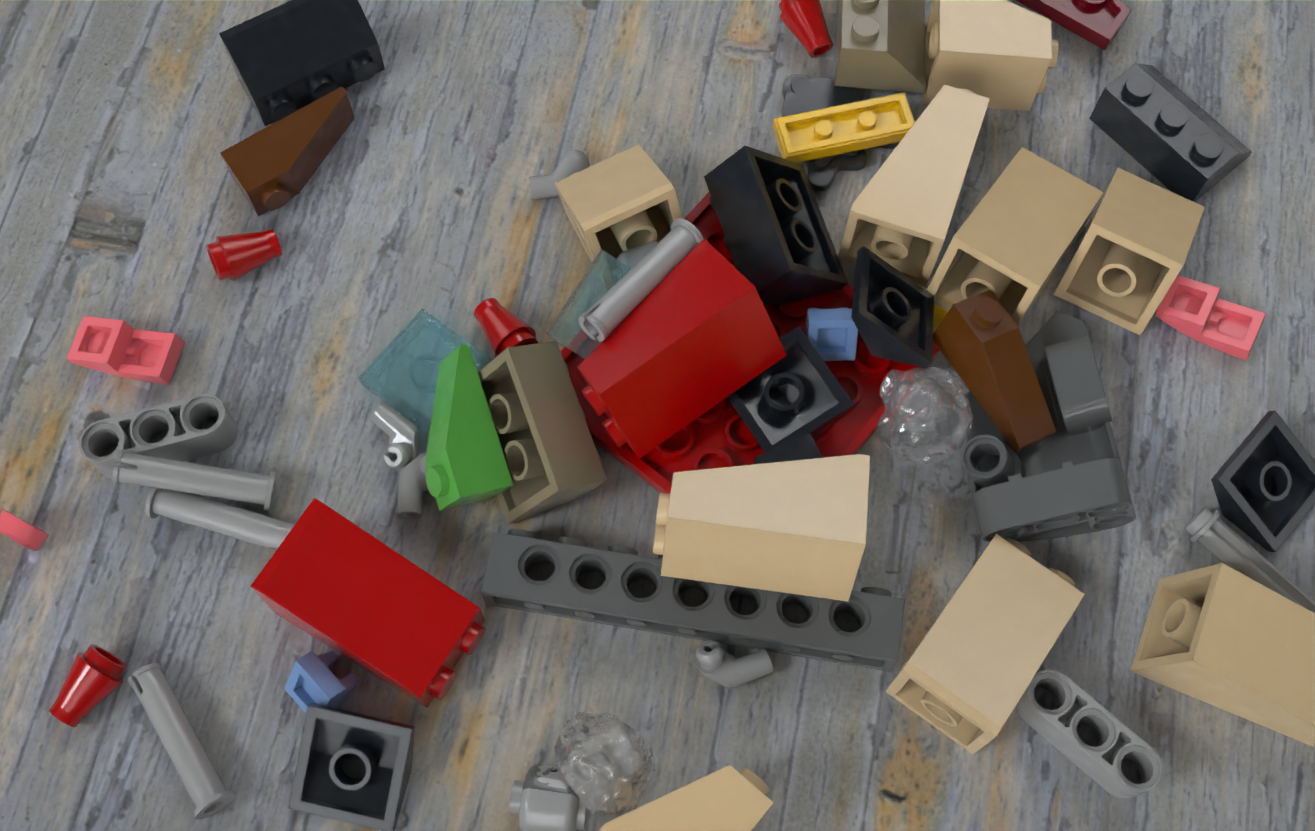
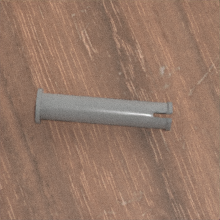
(640, 280)
(194, 478)
(217, 517)
(180, 741)

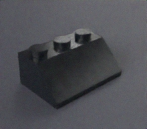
(301, 54)
(1167, 132)
(774, 227)

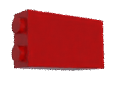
(680, 351)
(370, 604)

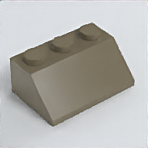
(880, 45)
(539, 430)

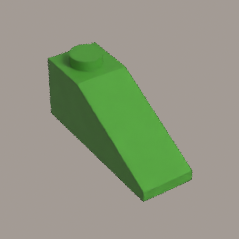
(463, 445)

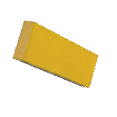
(843, 128)

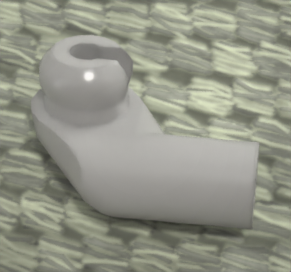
(544, 186)
(402, 434)
(411, 488)
(729, 670)

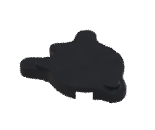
(813, 93)

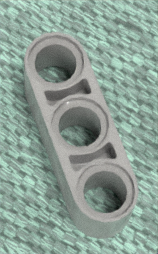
(183, 441)
(1113, 737)

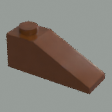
(285, 155)
(996, 368)

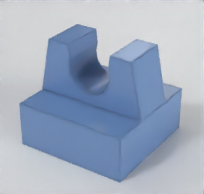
(832, 333)
(315, 683)

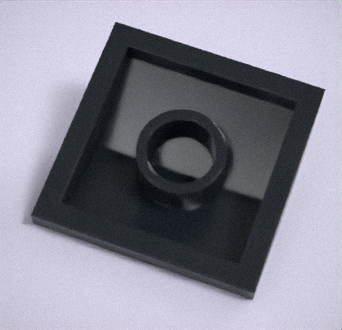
(892, 312)
(791, 396)
(1267, 483)
(352, 767)

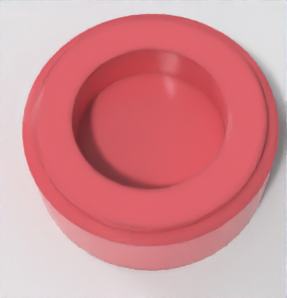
(21, 531)

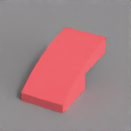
(1200, 314)
(124, 351)

